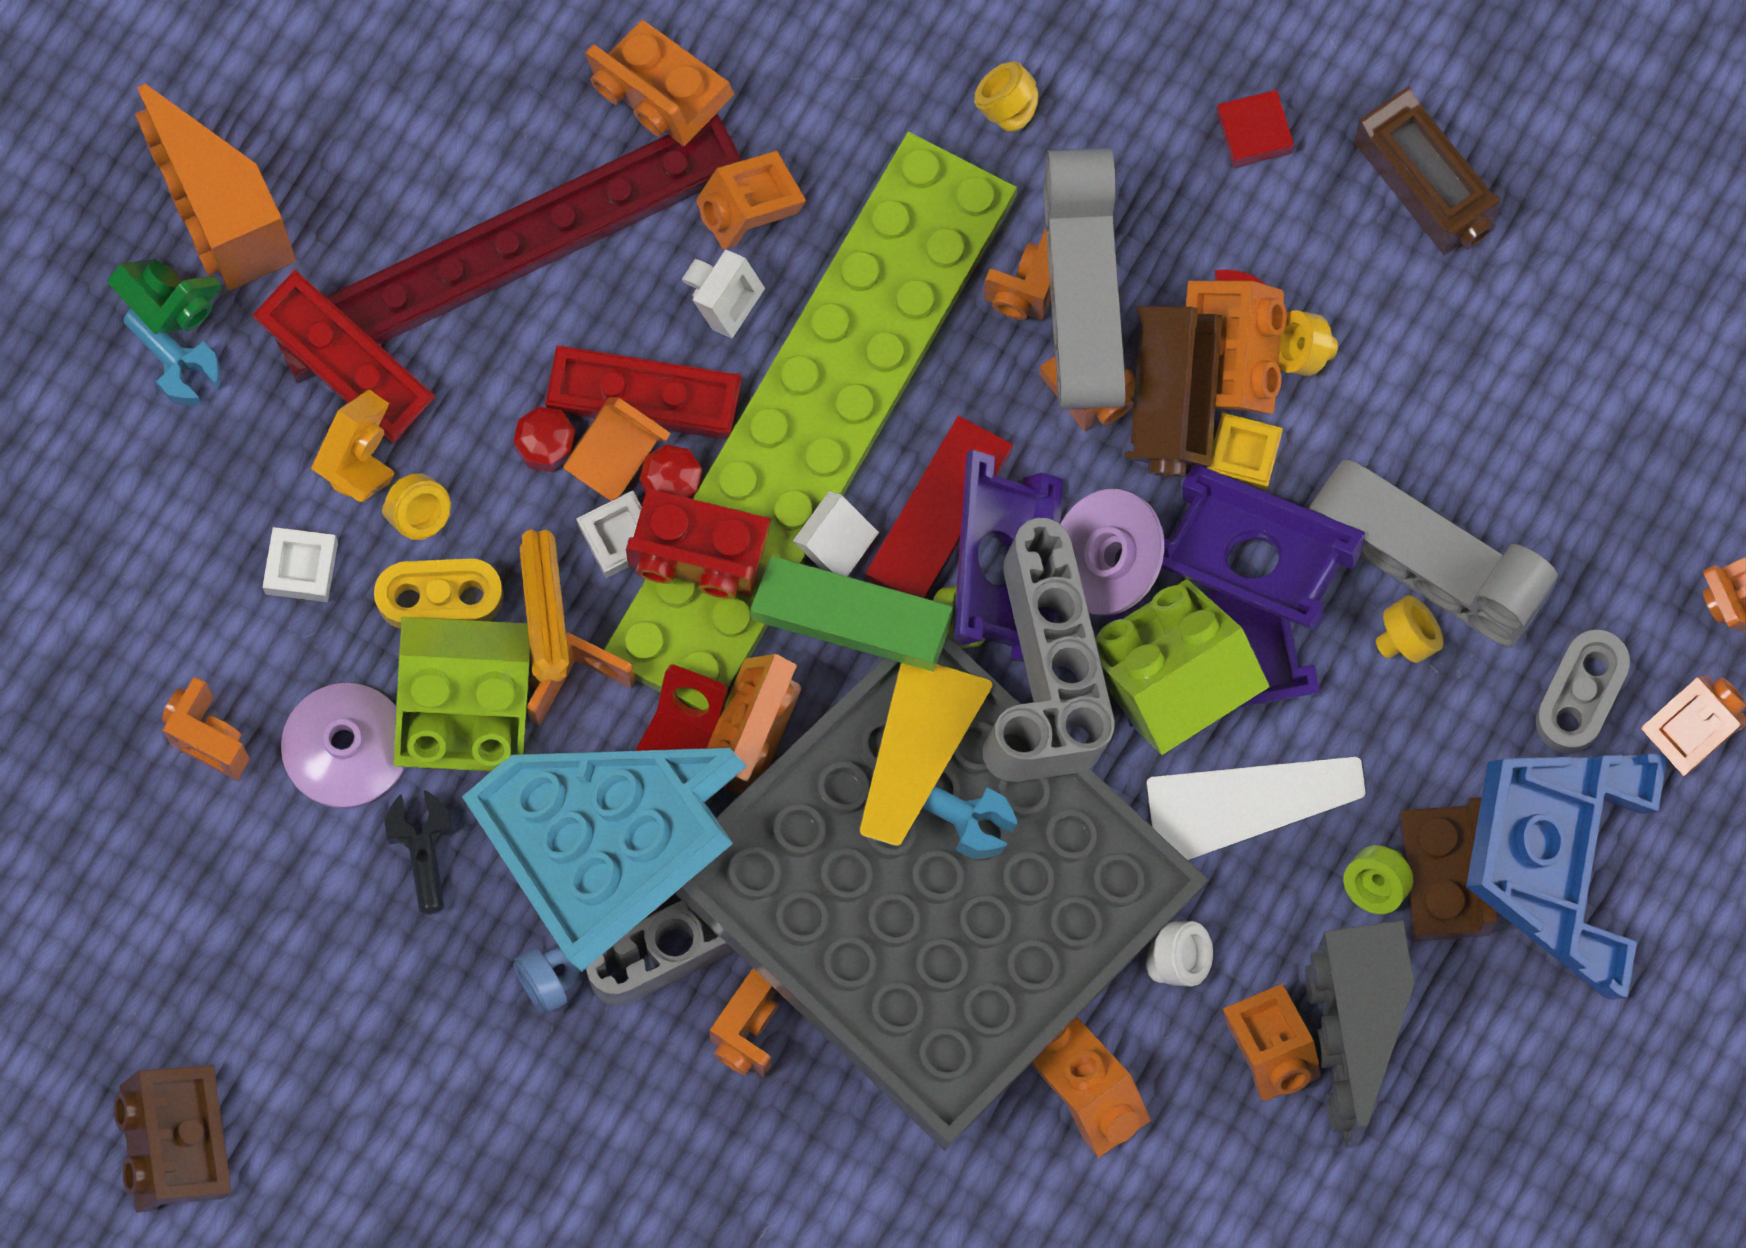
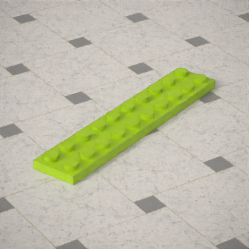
(826, 396)

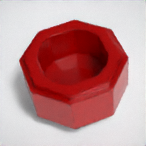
(544, 439)
(672, 471)

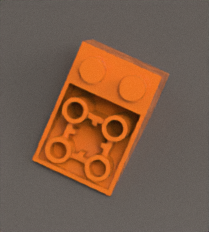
(215, 194)

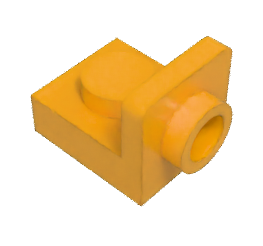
(348, 447)

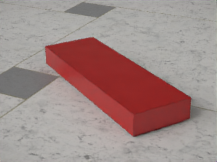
(341, 352)
(667, 393)
(931, 519)

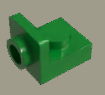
(161, 297)

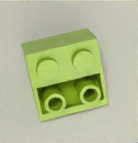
(1178, 665)
(460, 693)

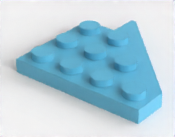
(603, 834)

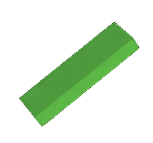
(852, 613)

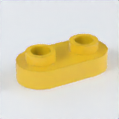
(440, 590)

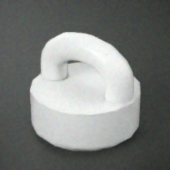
(1180, 954)

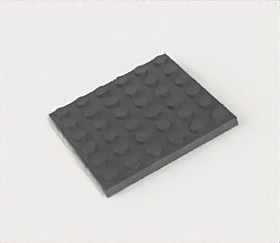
(911, 954)

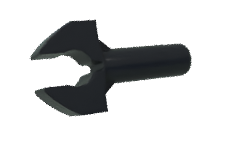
(421, 848)

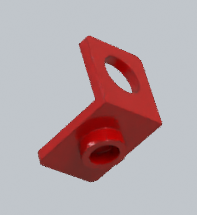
(678, 725)

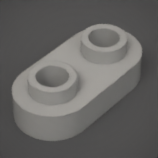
(1582, 694)

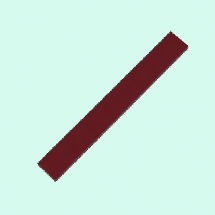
(530, 236)

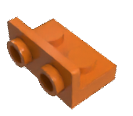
(660, 82)
(1248, 343)
(756, 715)

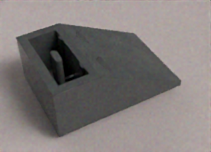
(1363, 991)

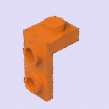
(1093, 1087)

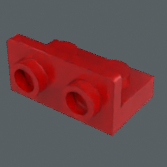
(698, 544)

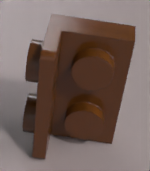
(1439, 853)
(172, 1137)

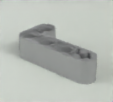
(1084, 278)
(1437, 558)
(1044, 647)
(705, 950)

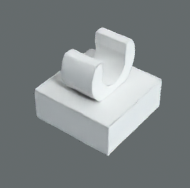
(724, 291)

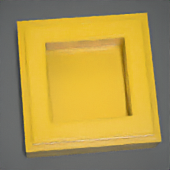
(1245, 450)

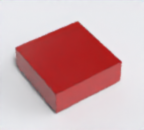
(1255, 128)

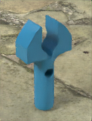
(174, 359)
(965, 818)

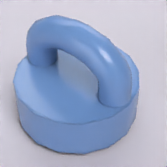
(540, 980)

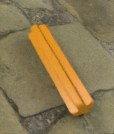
(544, 605)

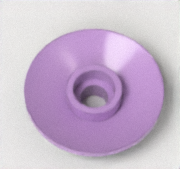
(1101, 527)
(348, 775)

